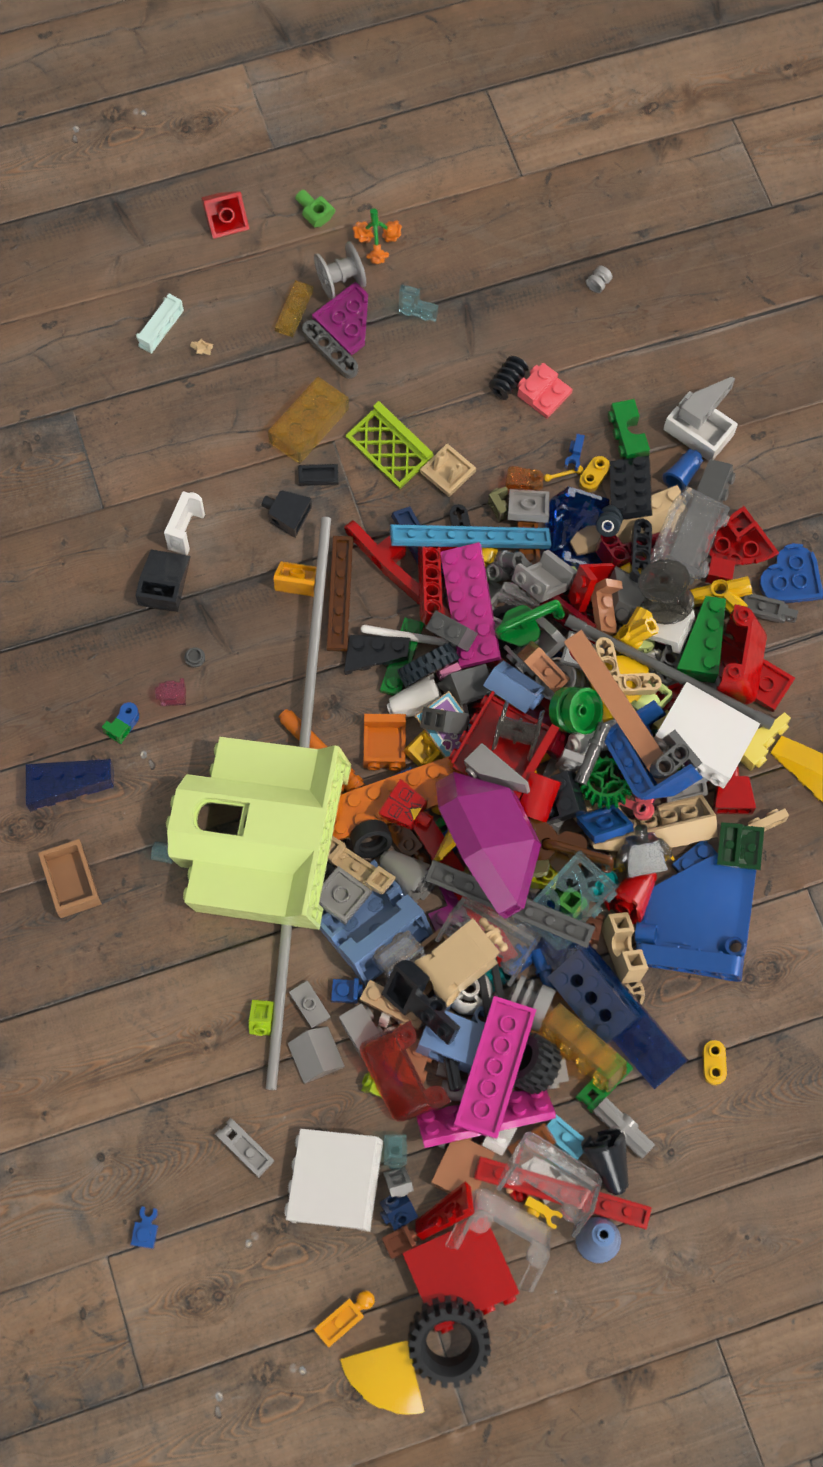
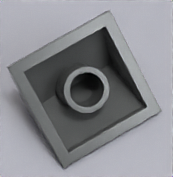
(466, 684)

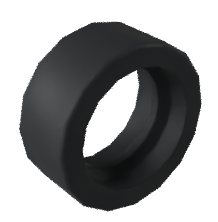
(367, 829)

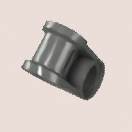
(508, 561)

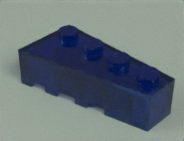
(66, 780)

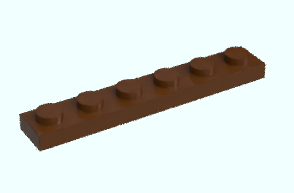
(340, 593)

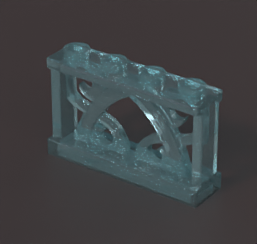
(573, 871)

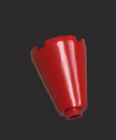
(633, 896)

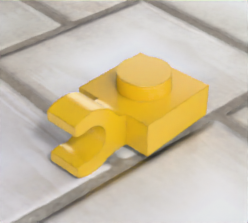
(538, 1209)

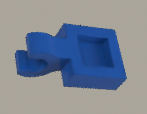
(575, 449)

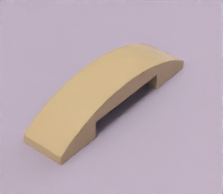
(374, 878)

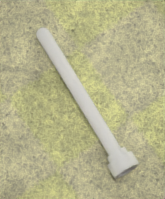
(413, 636)

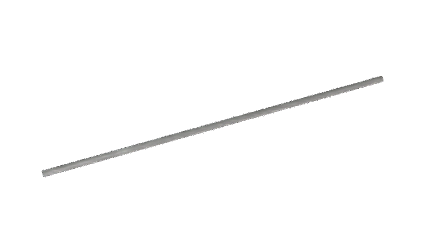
(305, 732)

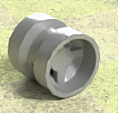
(598, 280)

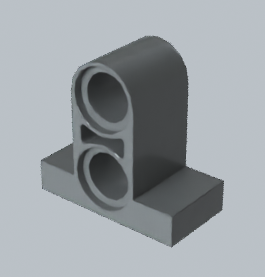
(444, 720)
(668, 758)

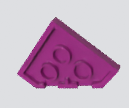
(346, 318)

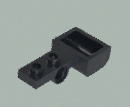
(406, 993)

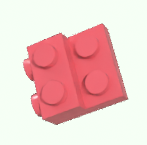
(543, 390)

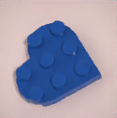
(793, 576)

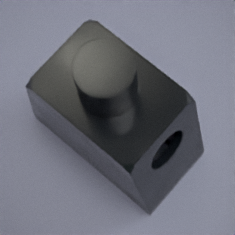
(288, 511)

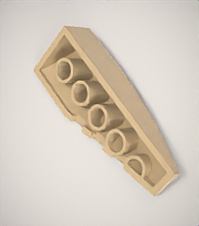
(586, 539)
(675, 822)

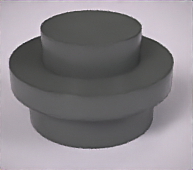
(195, 657)

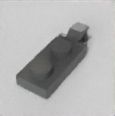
(770, 608)

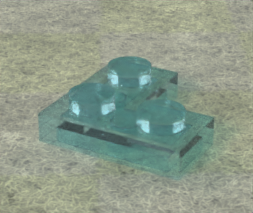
(412, 305)

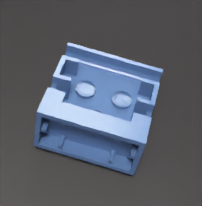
(375, 926)

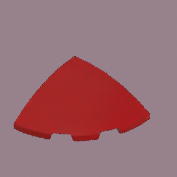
(742, 540)

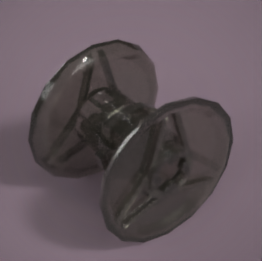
(666, 591)
(518, 730)

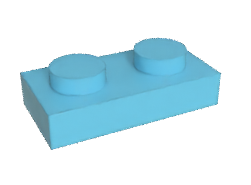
(566, 1137)

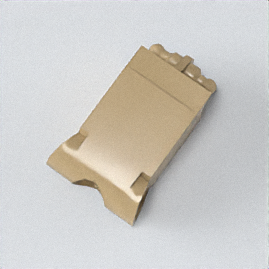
(462, 959)

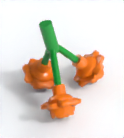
(364, 233)

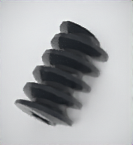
(508, 377)

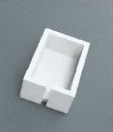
(706, 440)

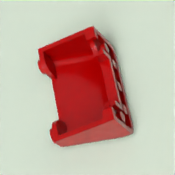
(743, 679)

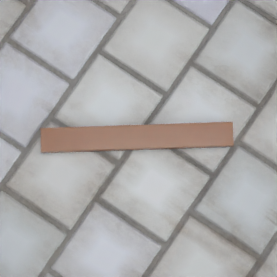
(615, 700)

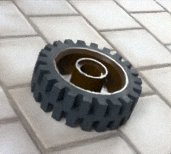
(427, 664)

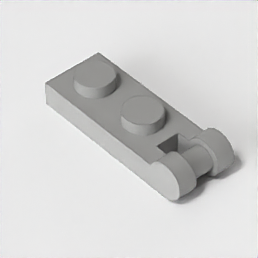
(245, 1148)

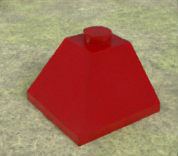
(225, 213)

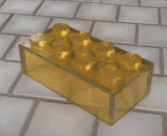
(308, 419)
(584, 1048)

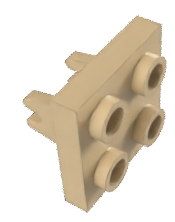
(448, 470)

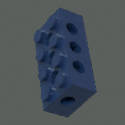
(579, 996)

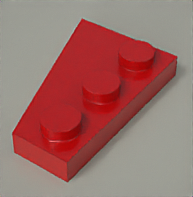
(446, 1212)

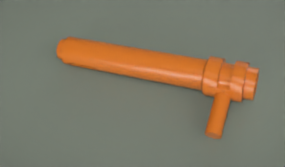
(293, 725)

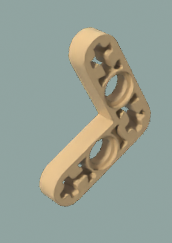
(638, 678)

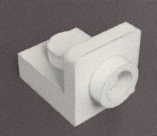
(501, 1143)

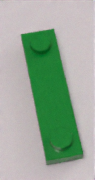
(392, 682)

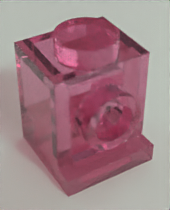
(171, 693)

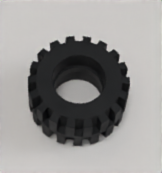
(538, 1065)

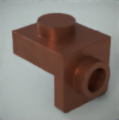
(400, 1241)

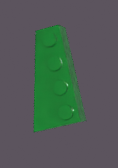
(703, 647)

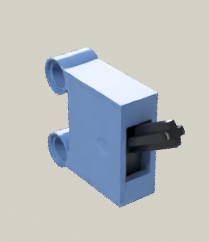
(459, 1053)

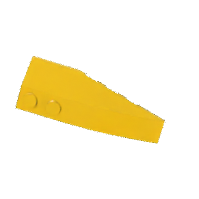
(802, 762)

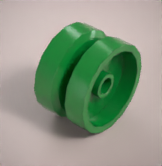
(576, 710)

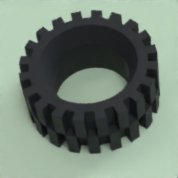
(449, 1368)

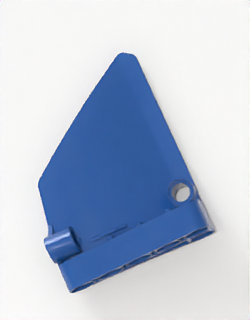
(697, 920)

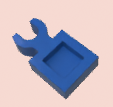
(145, 1233)

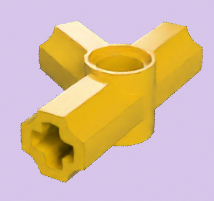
(733, 591)
(639, 628)

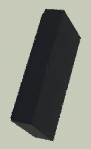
(318, 474)

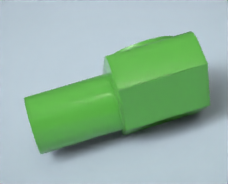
(315, 211)

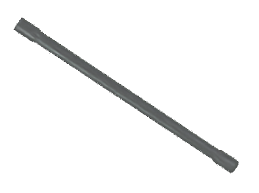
(577, 624)

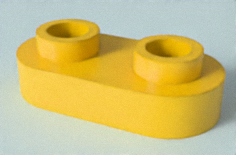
(594, 472)
(713, 1062)

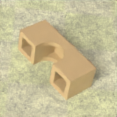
(628, 963)

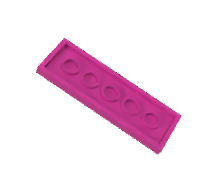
(471, 602)
(495, 1067)
(522, 1109)

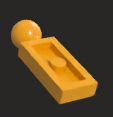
(344, 1318)

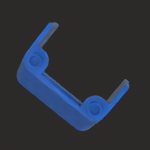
(634, 769)

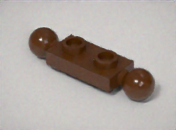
(408, 842)

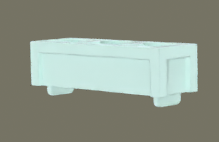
(160, 323)

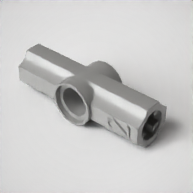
(615, 1119)

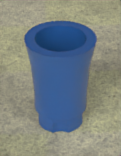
(683, 470)

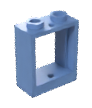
(515, 687)

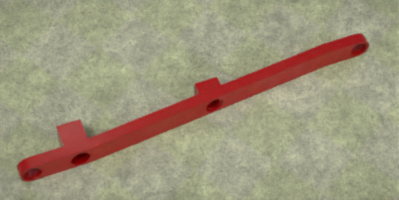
(385, 558)

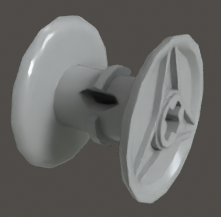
(340, 270)

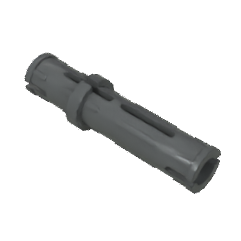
(592, 753)

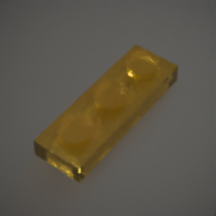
(294, 308)

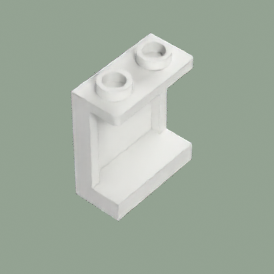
(188, 505)
(675, 634)

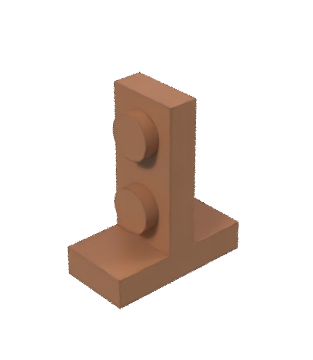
(603, 605)
(543, 666)

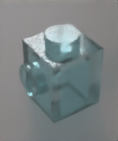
(395, 1151)

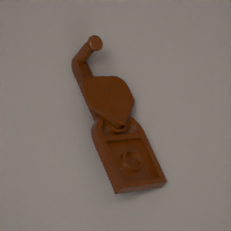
(563, 847)

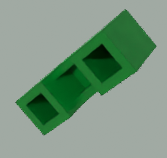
(624, 415)

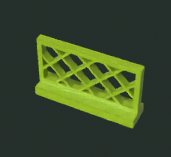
(402, 433)

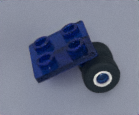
(606, 520)

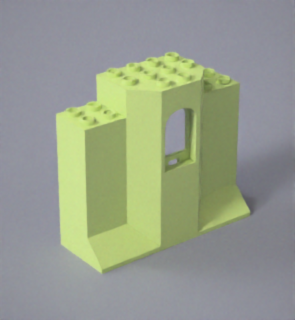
(281, 856)

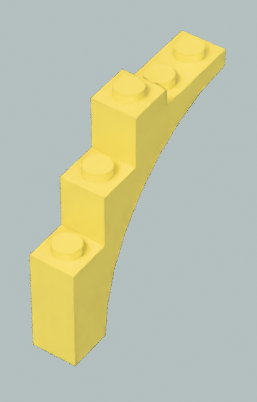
(761, 741)

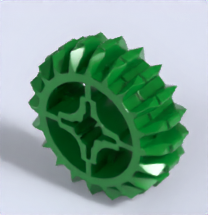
(597, 777)

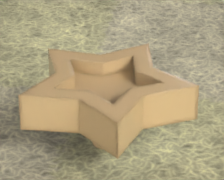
(202, 347)

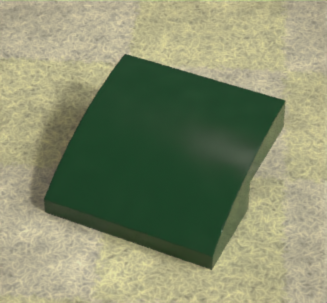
(740, 846)

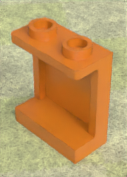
(384, 741)

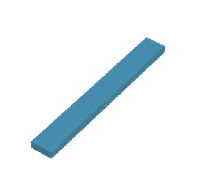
(465, 535)

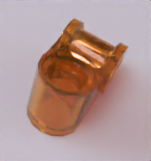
(523, 479)

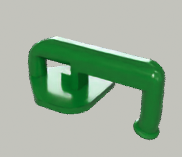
(520, 623)

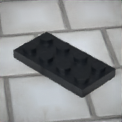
(631, 486)

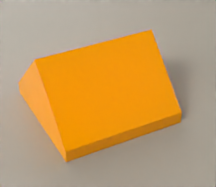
(295, 578)

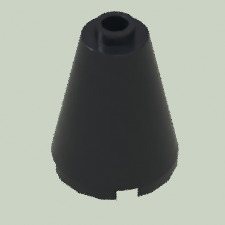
(608, 1159)

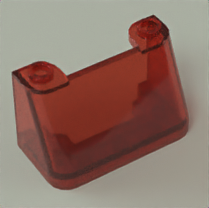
(396, 1075)

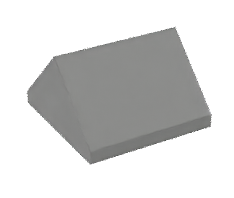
(315, 1054)

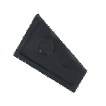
(370, 651)

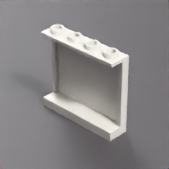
(711, 730)
(334, 1179)

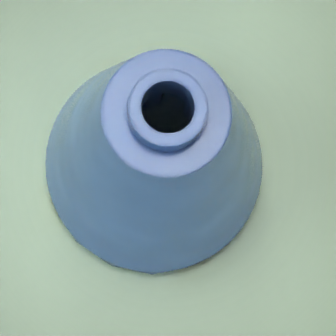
(595, 1248)

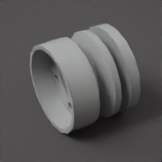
(538, 1000)

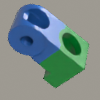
(123, 723)

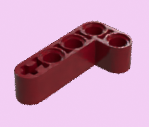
(613, 551)

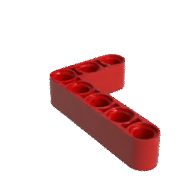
(430, 585)

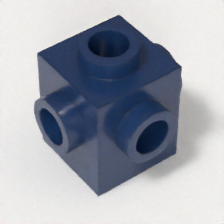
(397, 1211)

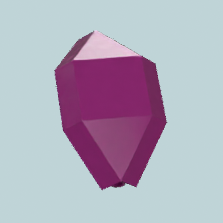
(491, 838)

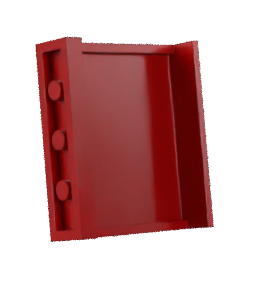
(512, 754)
(471, 1272)

